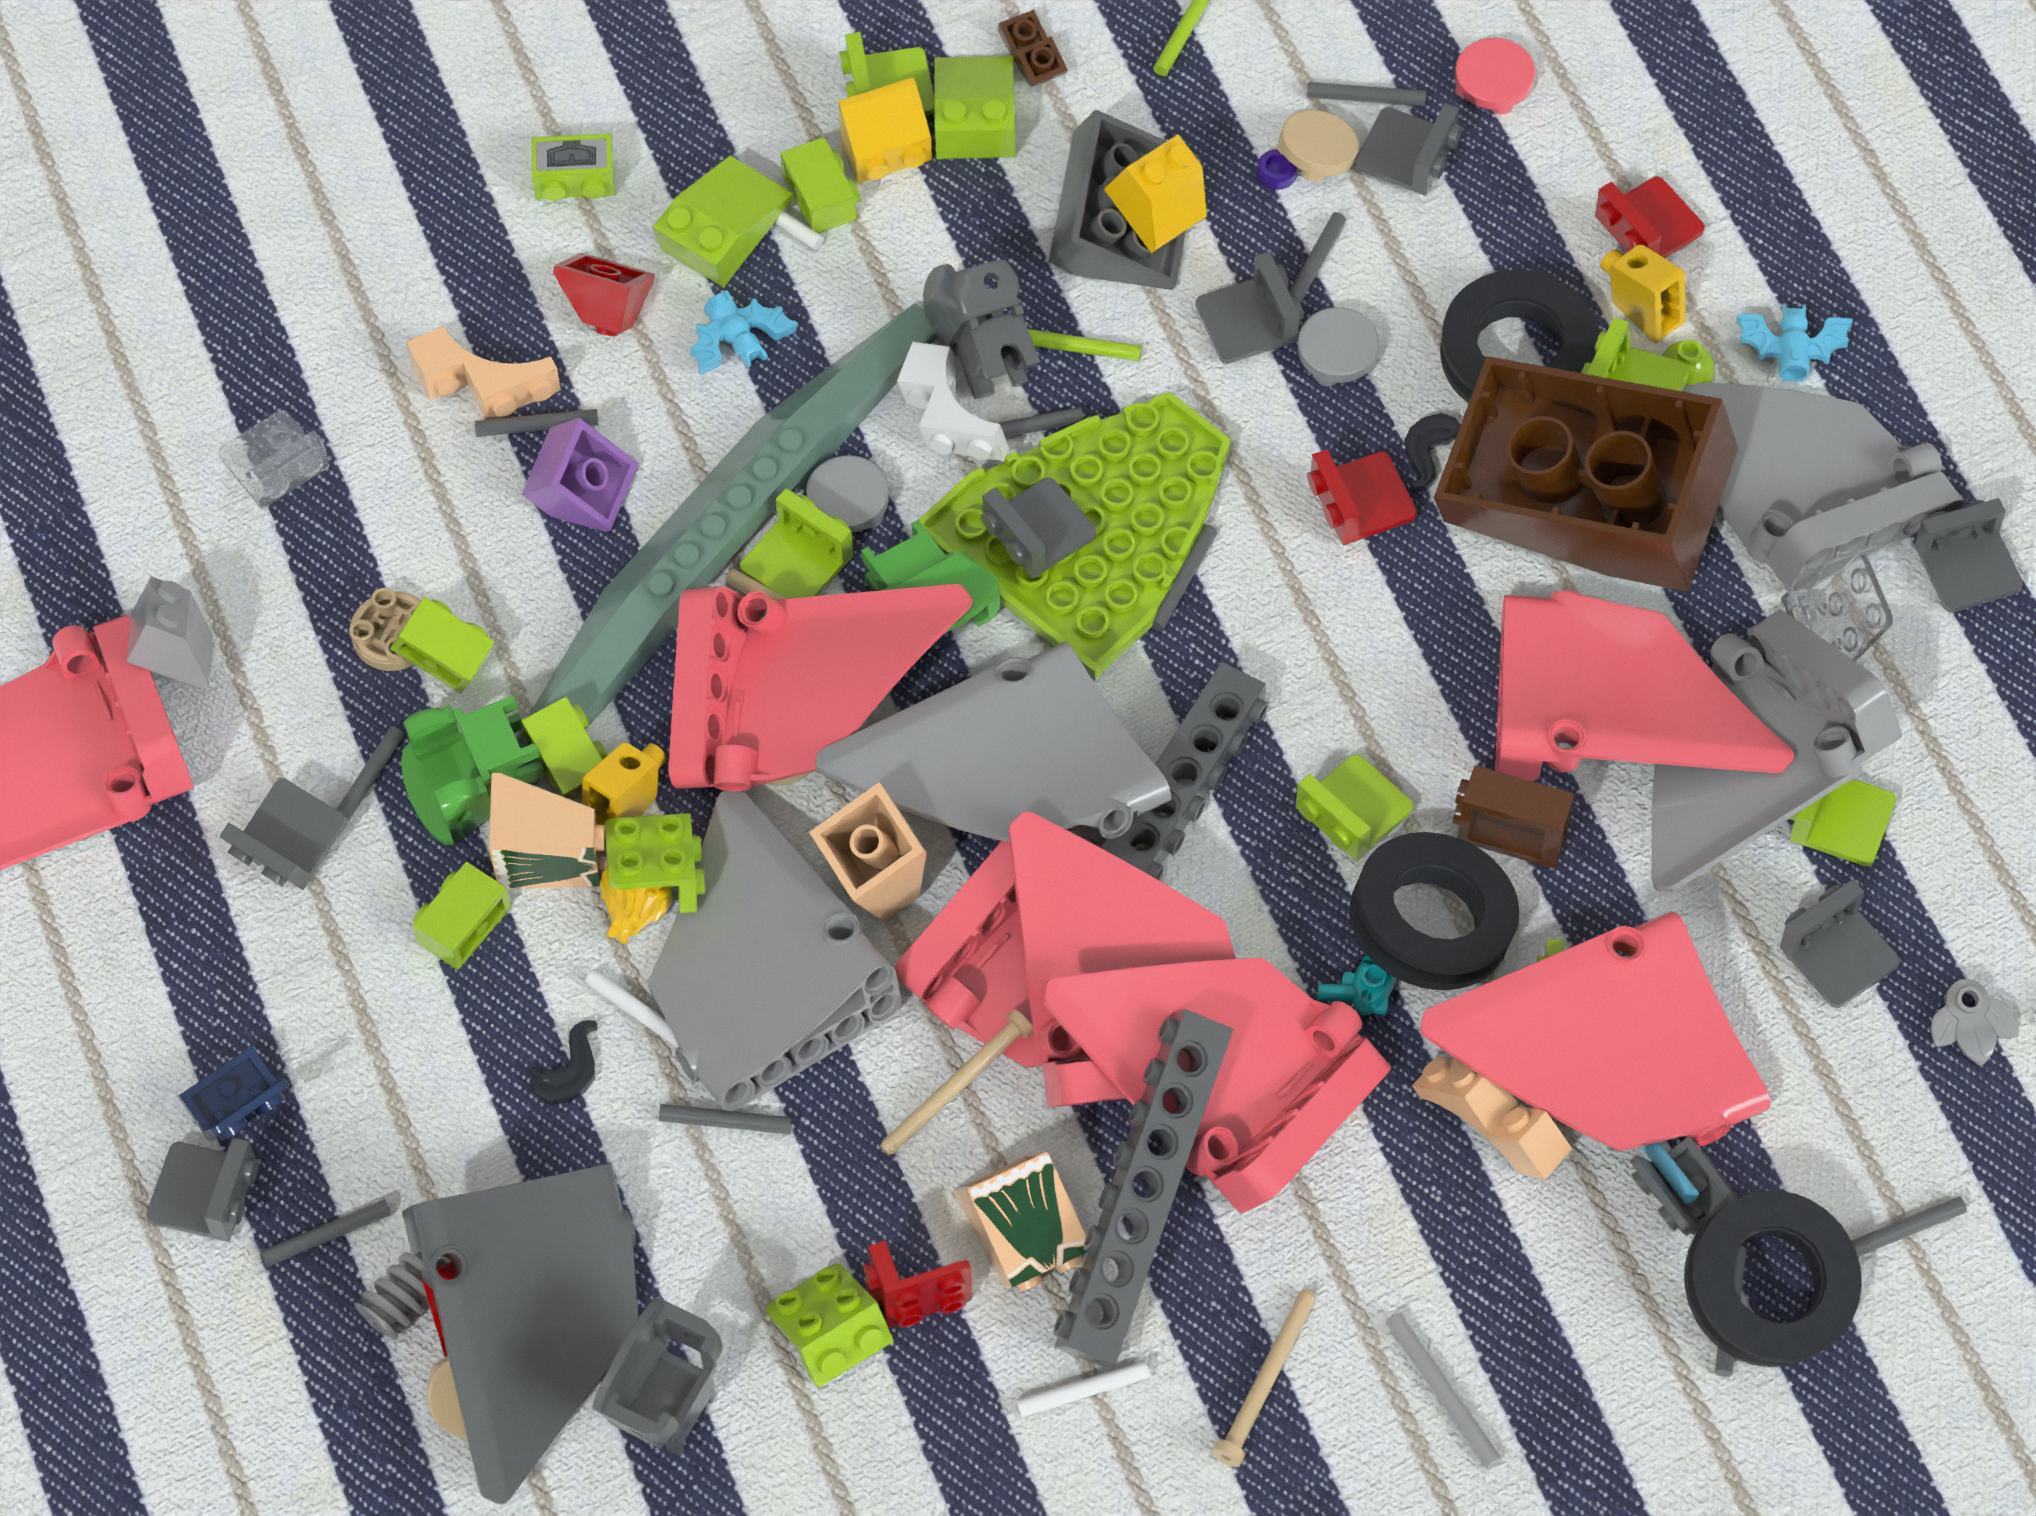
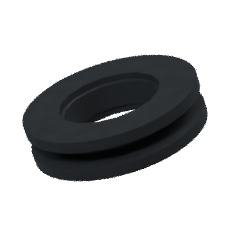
(1521, 296)
(1417, 956)
(1826, 1251)

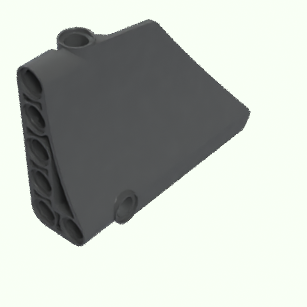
(531, 1307)

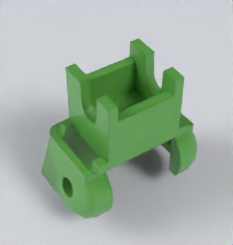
(923, 564)
(452, 770)

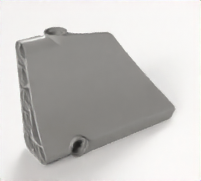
(1821, 481)
(1814, 702)
(1005, 745)
(766, 965)

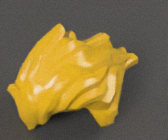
(633, 908)

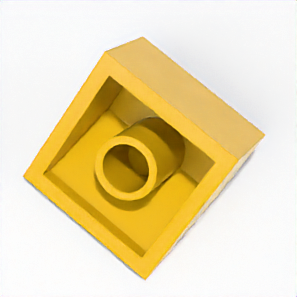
(884, 130)
(1161, 193)

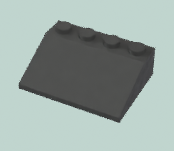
(1089, 228)

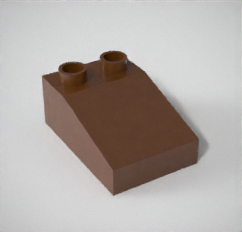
(1590, 470)

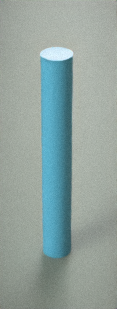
(1671, 1172)

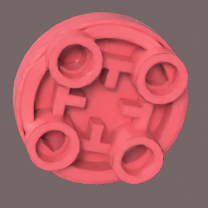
(1494, 74)

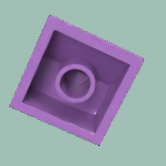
(580, 476)

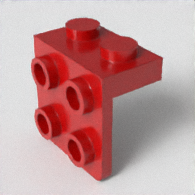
(1648, 217)
(1360, 495)
(911, 1299)

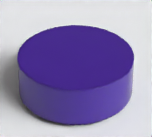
(1276, 170)

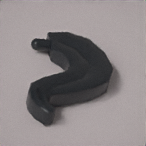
(1421, 438)
(573, 1080)

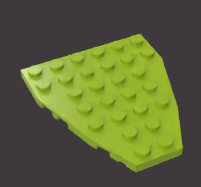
(1145, 489)

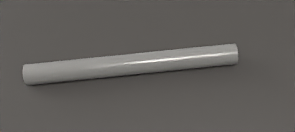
(1443, 1390)

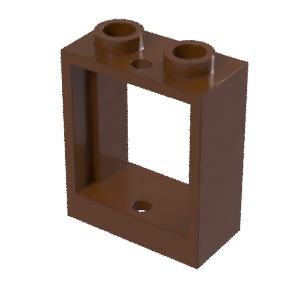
(1513, 816)

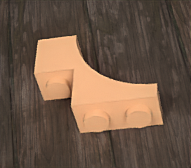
(495, 386)
(1519, 1132)

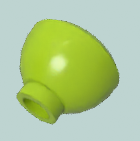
(1697, 357)

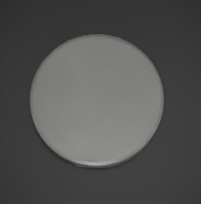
(1338, 345)
(850, 490)

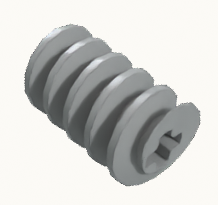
(395, 1296)

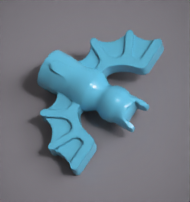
(734, 326)
(1794, 345)

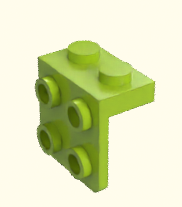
(885, 68)
(1620, 361)
(800, 550)
(1353, 805)
(1846, 822)
(655, 854)
(830, 1323)

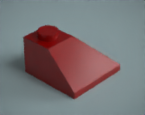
(604, 291)

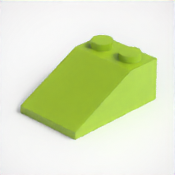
(974, 107)
(721, 219)

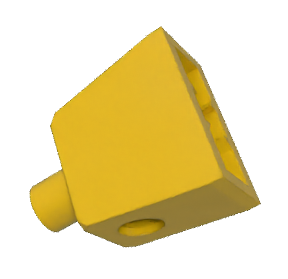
(1647, 290)
(623, 782)

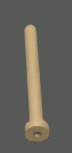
(1017, 1027)
(1229, 1450)

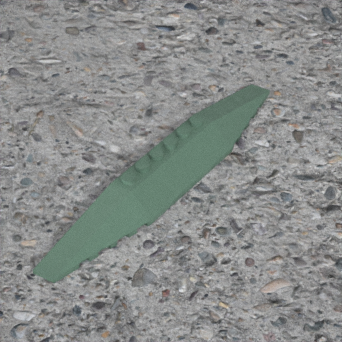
(722, 513)

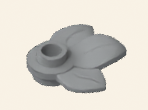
(1974, 1027)

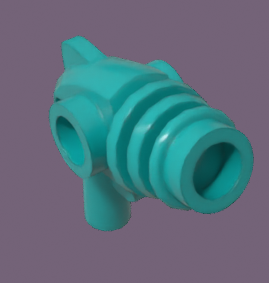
(1366, 988)

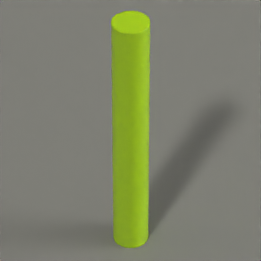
(1180, 36)
(1085, 345)

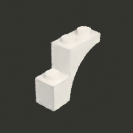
(947, 428)

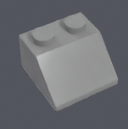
(170, 634)

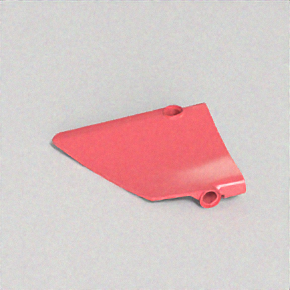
(776, 690)
(1615, 690)
(82, 745)
(1094, 915)
(973, 960)
(1610, 1040)
(1284, 1078)

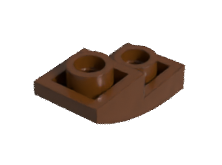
(1031, 48)

